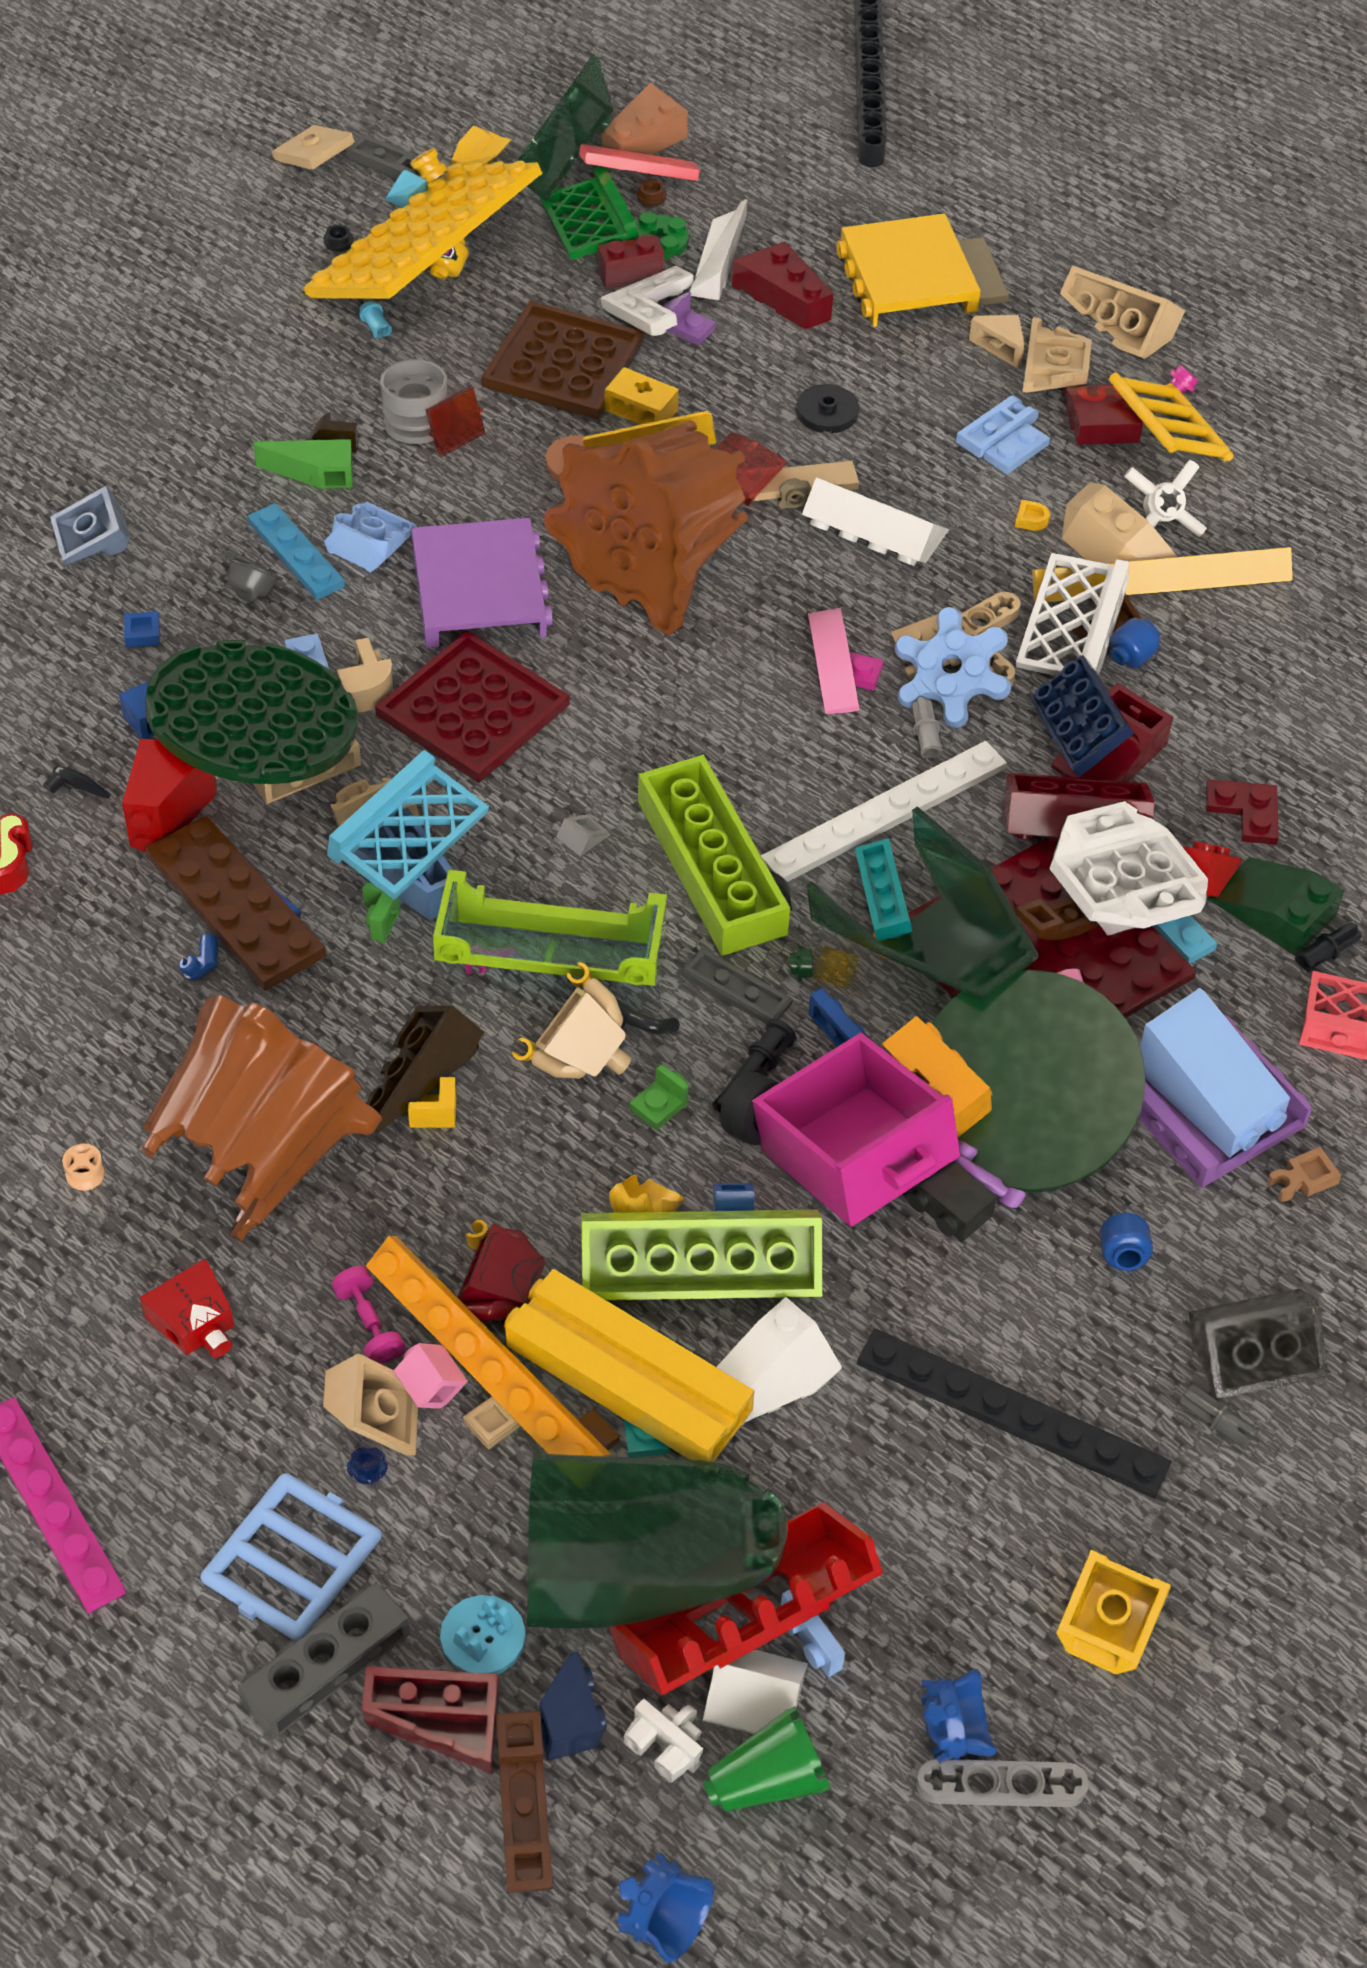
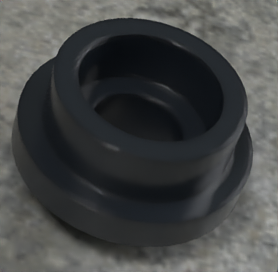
(338, 238)

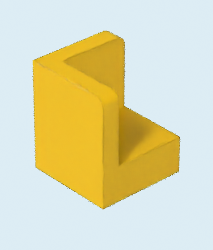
(435, 1110)

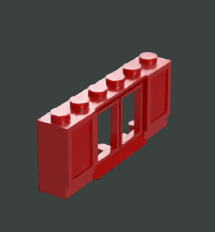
(820, 1562)

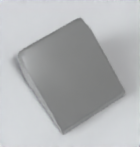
(581, 833)

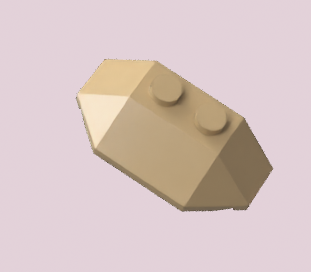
(1108, 529)

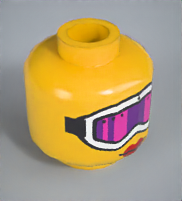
(451, 262)

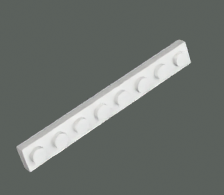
(884, 811)

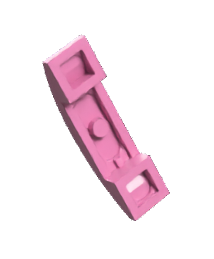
(833, 661)

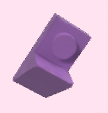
(690, 324)

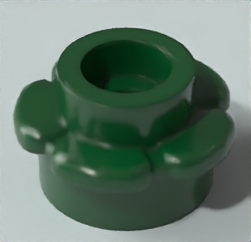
(802, 963)

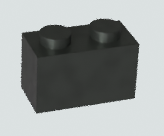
(954, 1201)

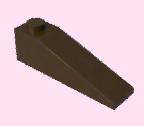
(432, 1047)

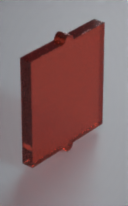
(455, 421)

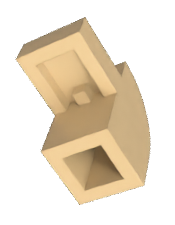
(369, 680)

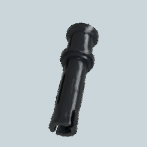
(763, 1053)

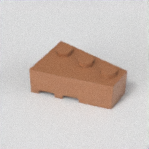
(647, 124)

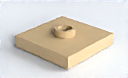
(313, 147)

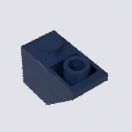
(569, 1712)

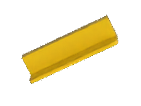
(702, 419)

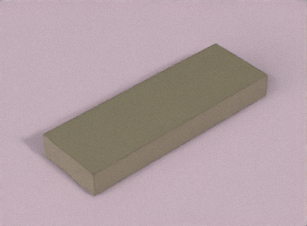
(984, 271)

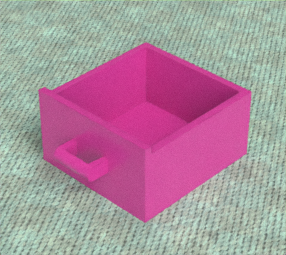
(856, 1128)

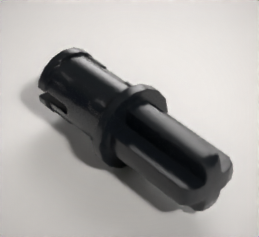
(1328, 946)

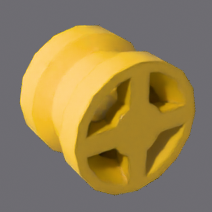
(428, 165)

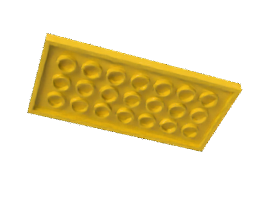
(421, 230)

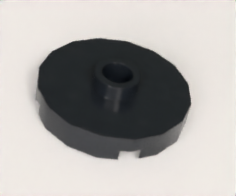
(827, 408)

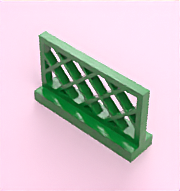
(610, 208)

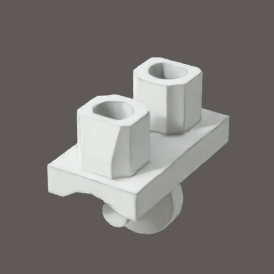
(672, 1732)

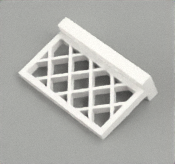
(1102, 617)

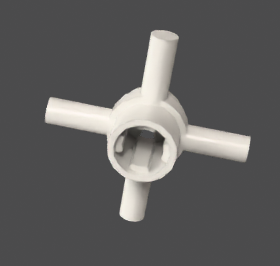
(1171, 491)

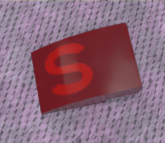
(1100, 415)

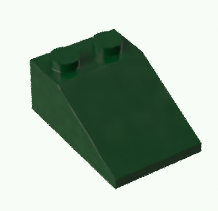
(1280, 902)

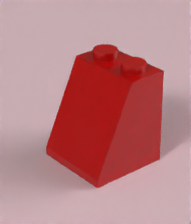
(162, 794)

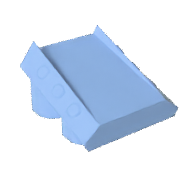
(367, 535)

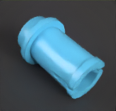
(373, 315)

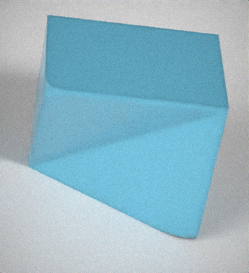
(405, 187)

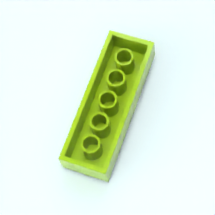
(713, 855)
(702, 1254)

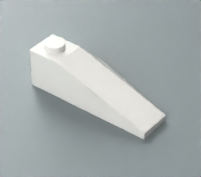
(781, 1359)

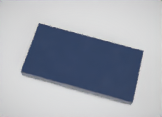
(1081, 715)

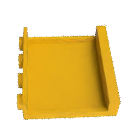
(907, 265)

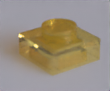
(836, 967)

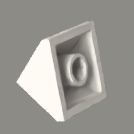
(753, 1691)

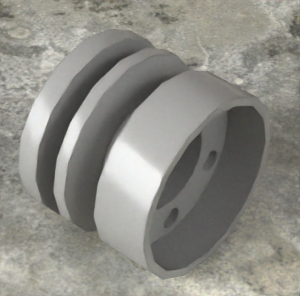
(406, 393)

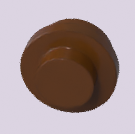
(651, 193)

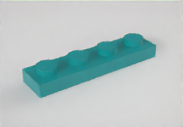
(883, 890)

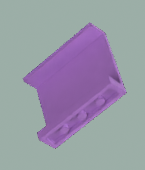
(479, 576)

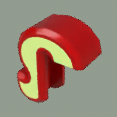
(14, 841)

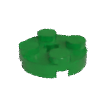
(671, 228)

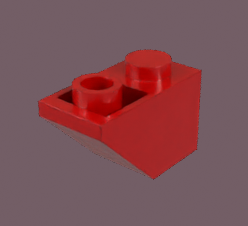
(1215, 864)

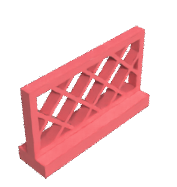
(1337, 1030)

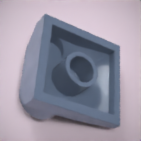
(91, 527)

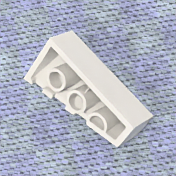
(872, 521)

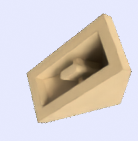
(999, 336)

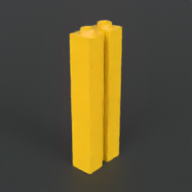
(629, 1367)

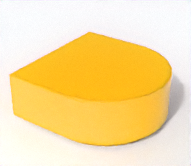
(1032, 516)

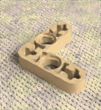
(986, 611)

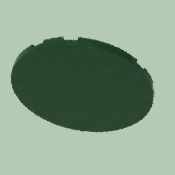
(251, 712)
(1058, 1075)

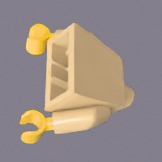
(582, 1034)

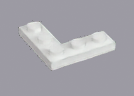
(639, 300)

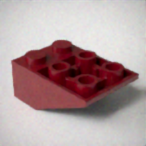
(1150, 736)

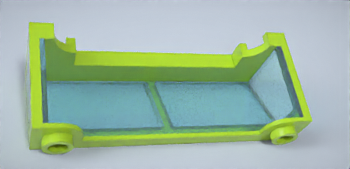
(549, 936)

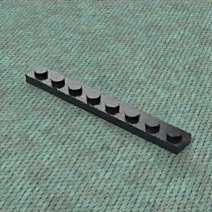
(1015, 1413)

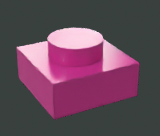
(866, 670)

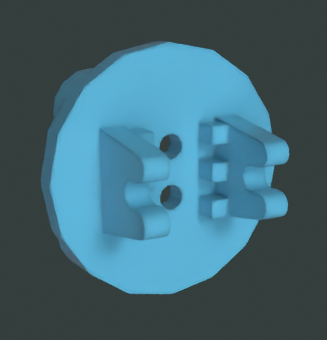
(496, 1621)

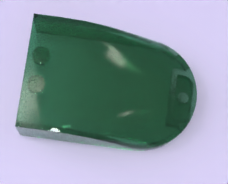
(643, 1538)

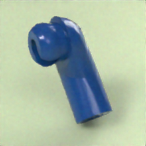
(206, 960)

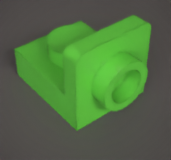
(382, 911)
(661, 1098)

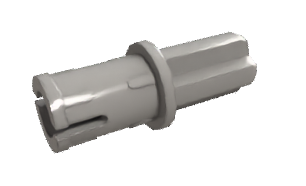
(926, 728)

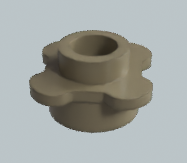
(793, 487)

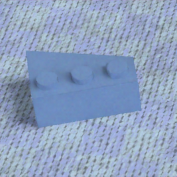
(427, 890)

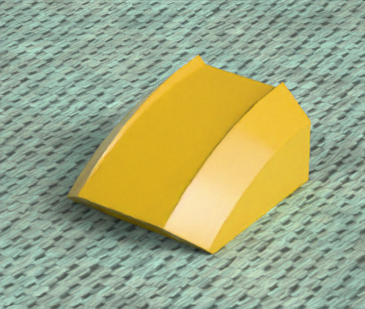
(1111, 1614)

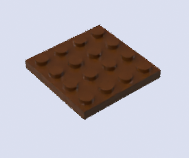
(562, 358)

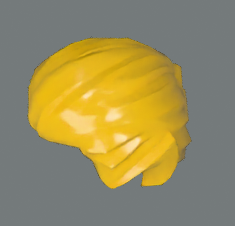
(647, 1197)

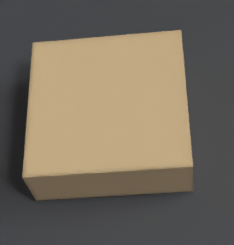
(490, 1422)

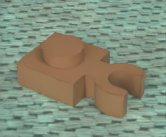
(1308, 1172)

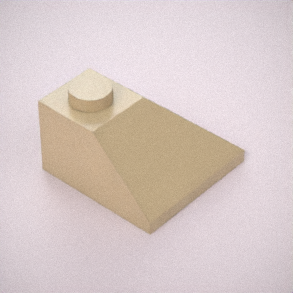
(372, 1403)

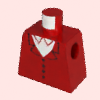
(191, 1311)

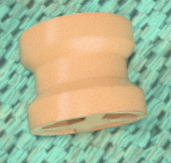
(82, 1157)

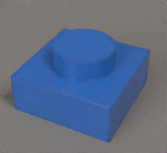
(141, 629)

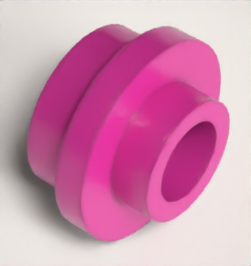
(1183, 379)

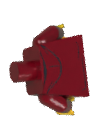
(500, 1271)

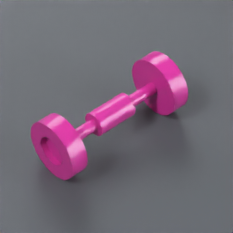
(353, 1283)

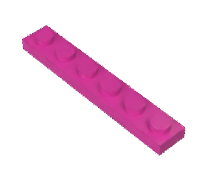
(55, 1511)

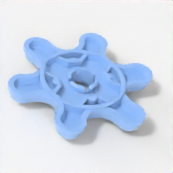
(957, 688)

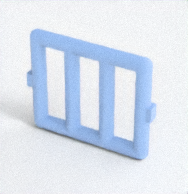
(319, 1598)

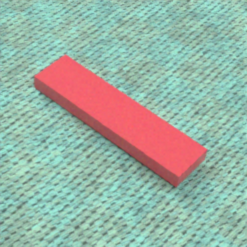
(639, 162)

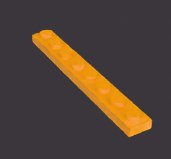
(481, 1352)

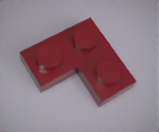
(1253, 802)

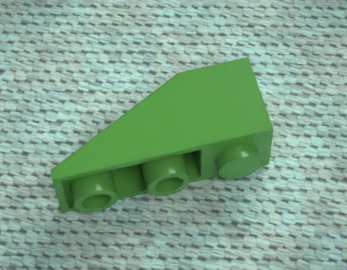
(308, 461)

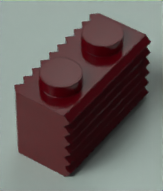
(629, 261)

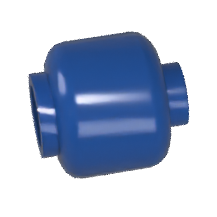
(1134, 642)
(1126, 1241)

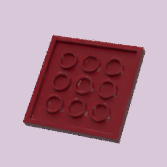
(472, 706)

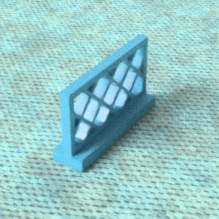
(389, 801)

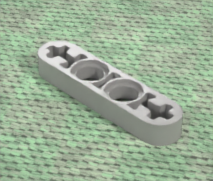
(1001, 1776)

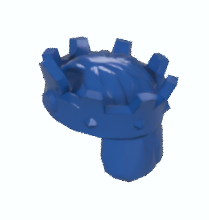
(957, 1717)
(665, 1907)

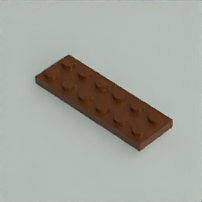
(236, 902)

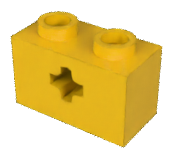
(640, 398)

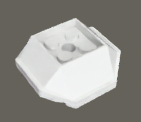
(1126, 869)

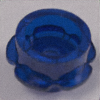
(370, 1474)

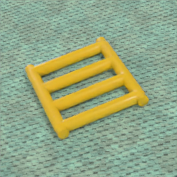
(1161, 427)

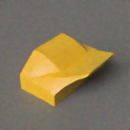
(479, 146)

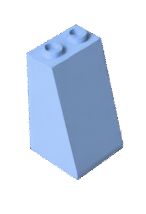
(1212, 1074)

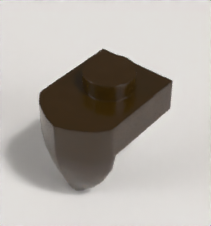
(336, 430)

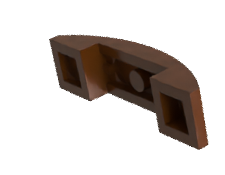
(1055, 920)
(524, 1802)

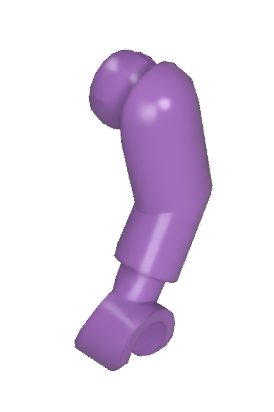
(1008, 1196)

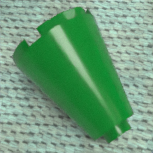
(768, 1767)

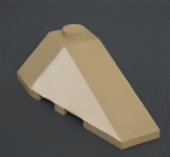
(1132, 316)

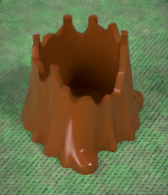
(647, 516)
(257, 1103)

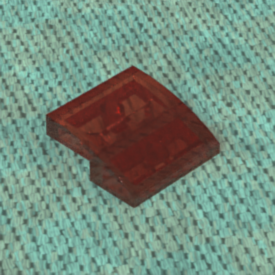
(758, 468)

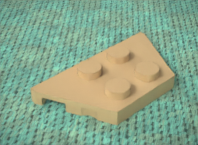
(1055, 358)

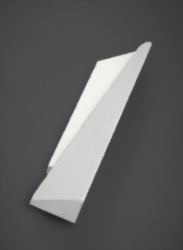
(719, 253)

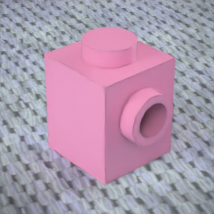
(430, 1375)

